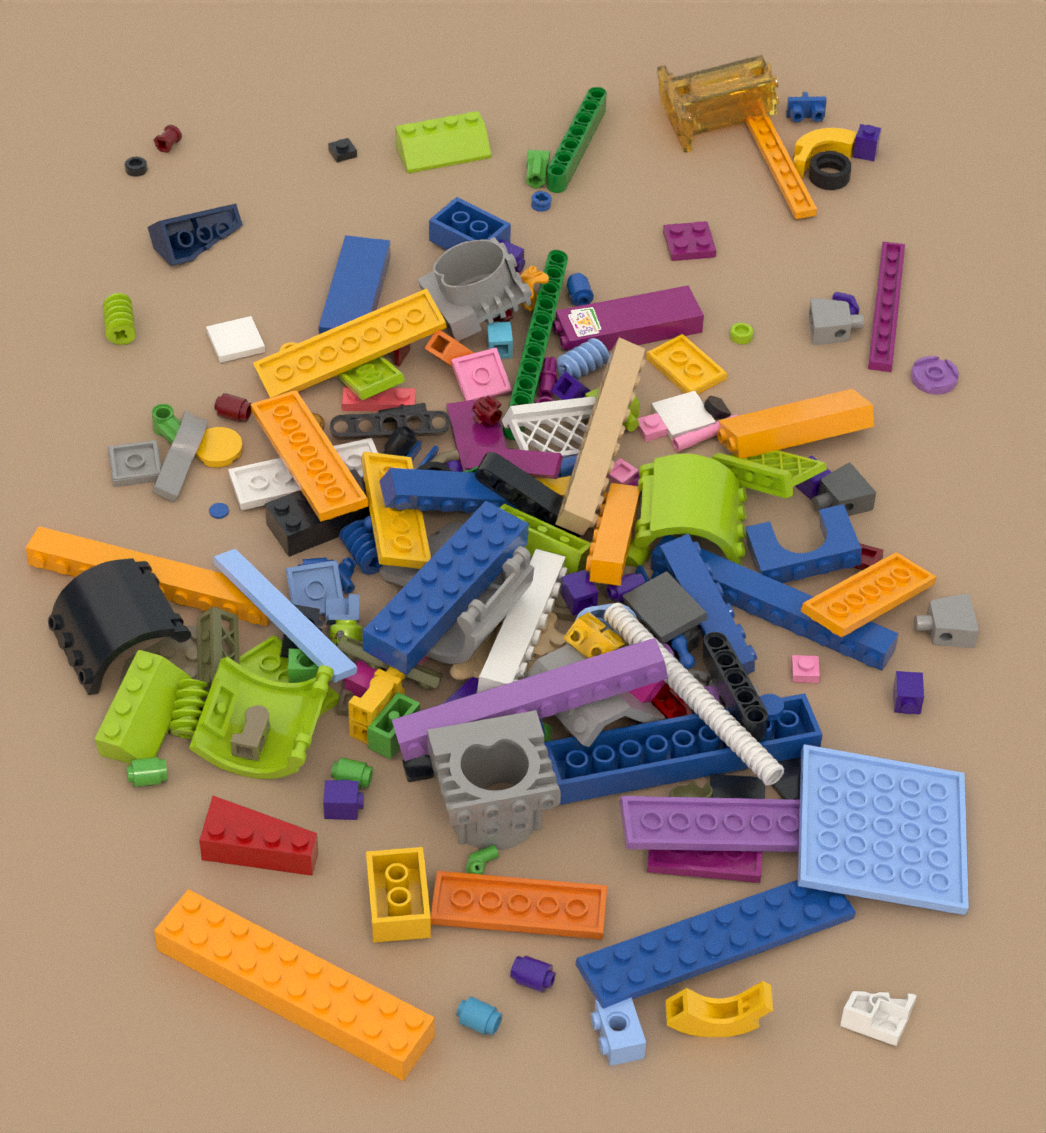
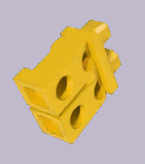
(590, 639)
(365, 709)

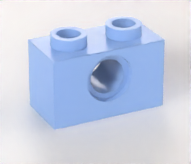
(619, 1045)

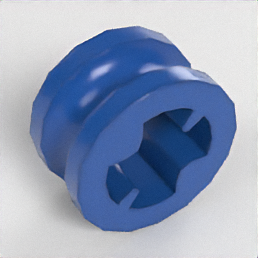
(541, 196)

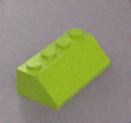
(442, 142)
(140, 709)

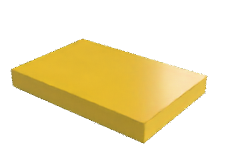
(686, 365)

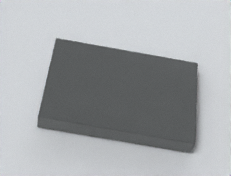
(665, 607)

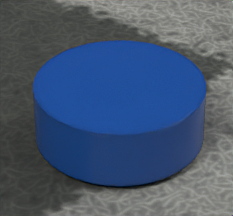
(773, 705)

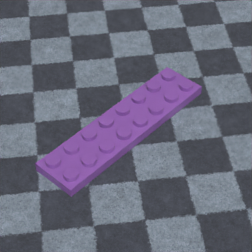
(710, 823)

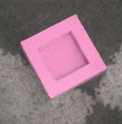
(652, 427)
(622, 473)
(805, 669)

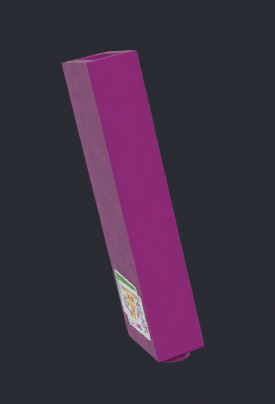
(633, 318)

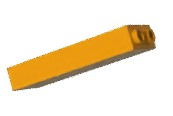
(795, 423)

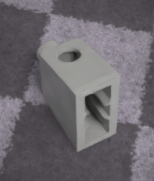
(832, 321)
(950, 621)

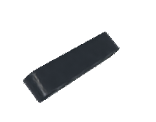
(378, 419)
(520, 489)
(734, 685)

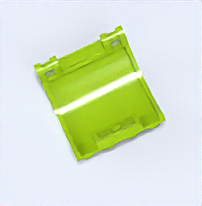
(692, 498)
(292, 720)

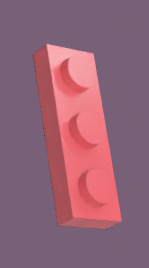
(384, 400)

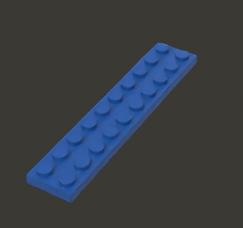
(710, 941)

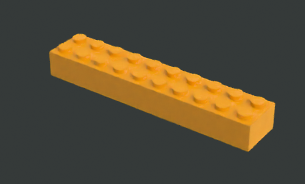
(296, 984)

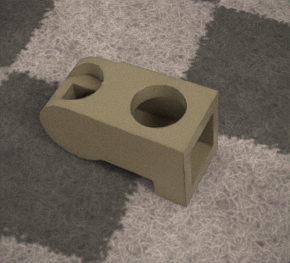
(254, 735)

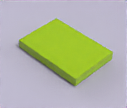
(371, 378)

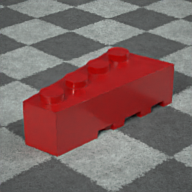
(256, 840)

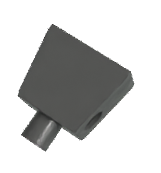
(847, 488)

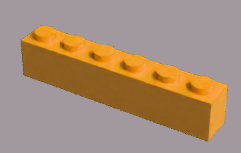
(613, 534)

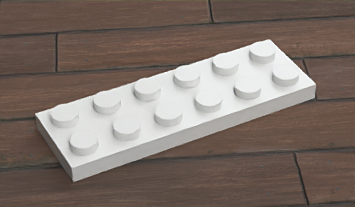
(271, 479)

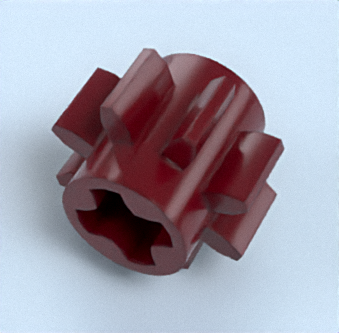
(487, 411)

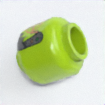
(345, 627)

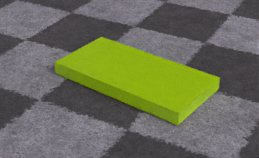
(266, 662)

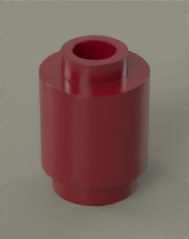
(233, 407)

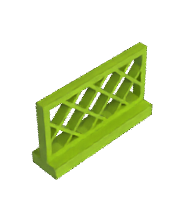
(772, 471)

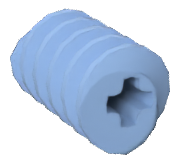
(583, 359)

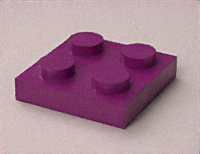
(689, 241)

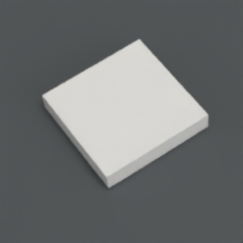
(235, 339)
(682, 414)

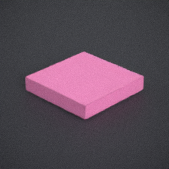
(481, 375)

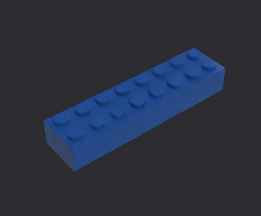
(444, 588)

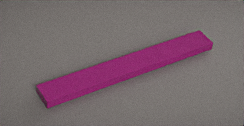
(886, 307)

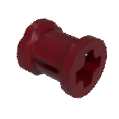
(167, 138)

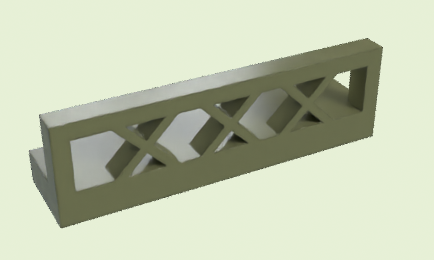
(209, 642)

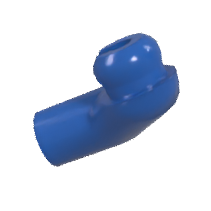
(346, 570)

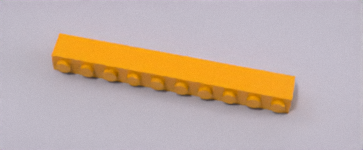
(177, 580)

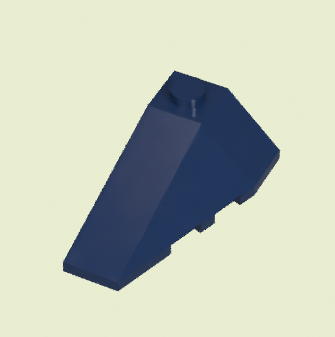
(189, 235)

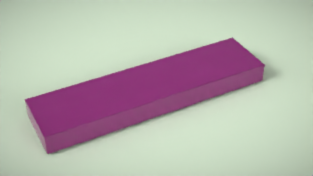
(535, 463)

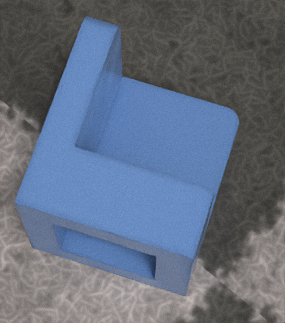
(342, 609)

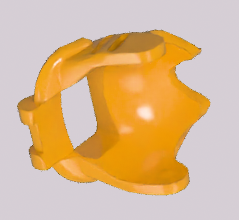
(531, 277)

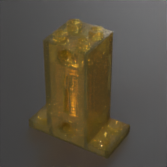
(717, 97)

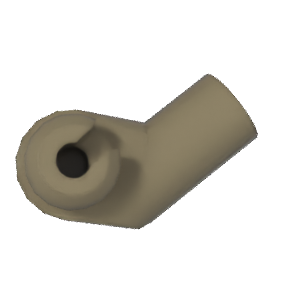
(446, 457)

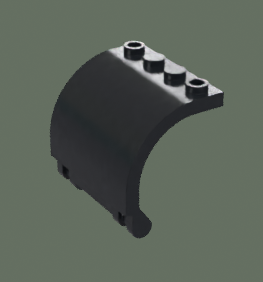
(108, 613)

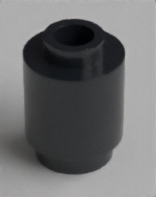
(400, 442)

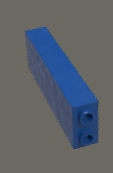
(356, 281)

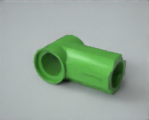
(536, 167)
(165, 422)

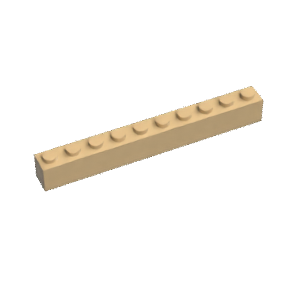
(601, 437)

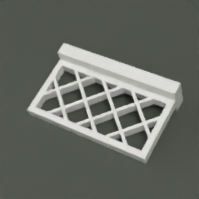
(550, 414)

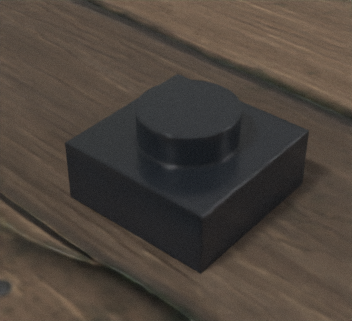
(342, 150)

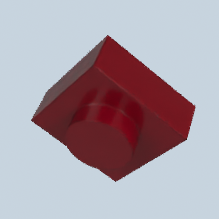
(869, 556)

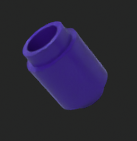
(629, 582)
(533, 973)

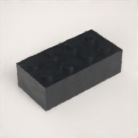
(298, 526)

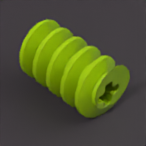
(119, 319)
(187, 707)

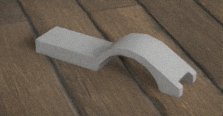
(180, 456)

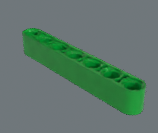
(576, 140)

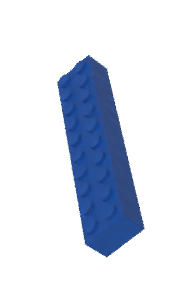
(669, 752)

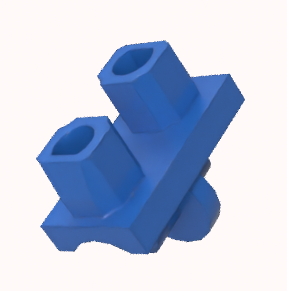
(806, 107)

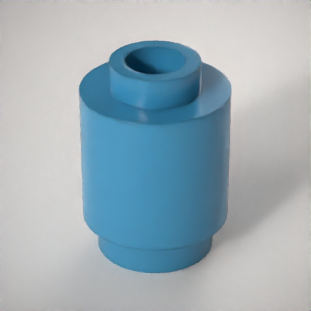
(479, 1016)

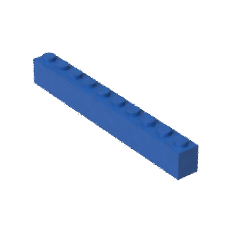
(783, 605)

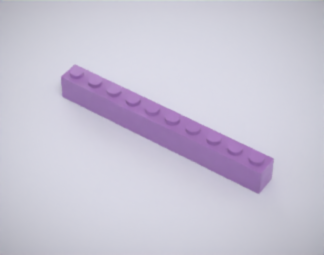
(545, 692)

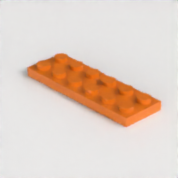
(519, 905)

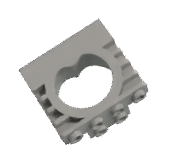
(475, 285)

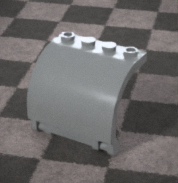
(485, 612)

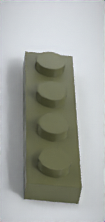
(424, 676)

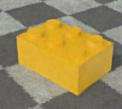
(398, 894)

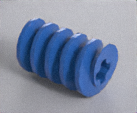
(361, 546)

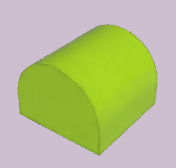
(637, 555)

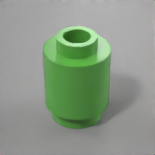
(352, 770)
(147, 771)

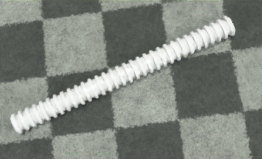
(700, 700)

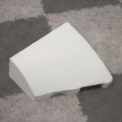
(877, 1015)

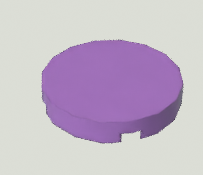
(934, 375)

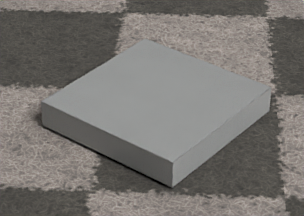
(134, 463)

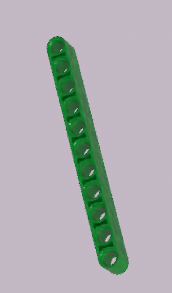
(538, 334)

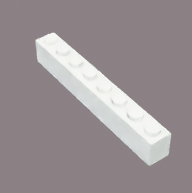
(523, 623)

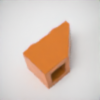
(446, 348)

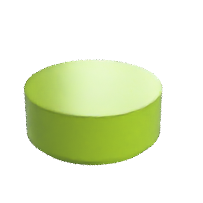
(741, 333)

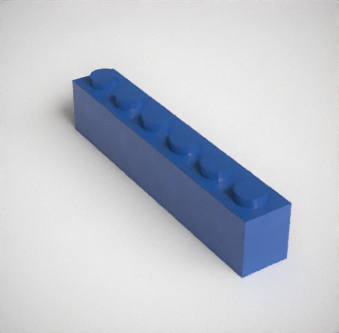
(436, 491)
(694, 576)

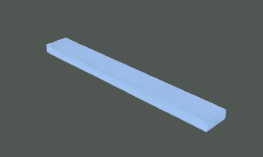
(284, 614)

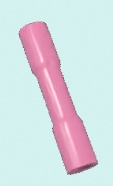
(694, 437)

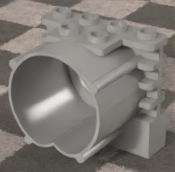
(491, 753)

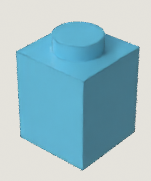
(500, 336)

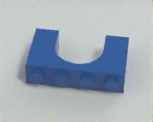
(838, 551)

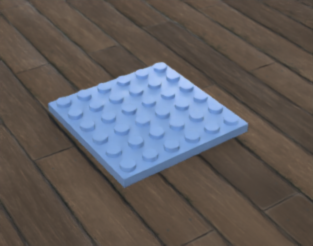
(883, 830)

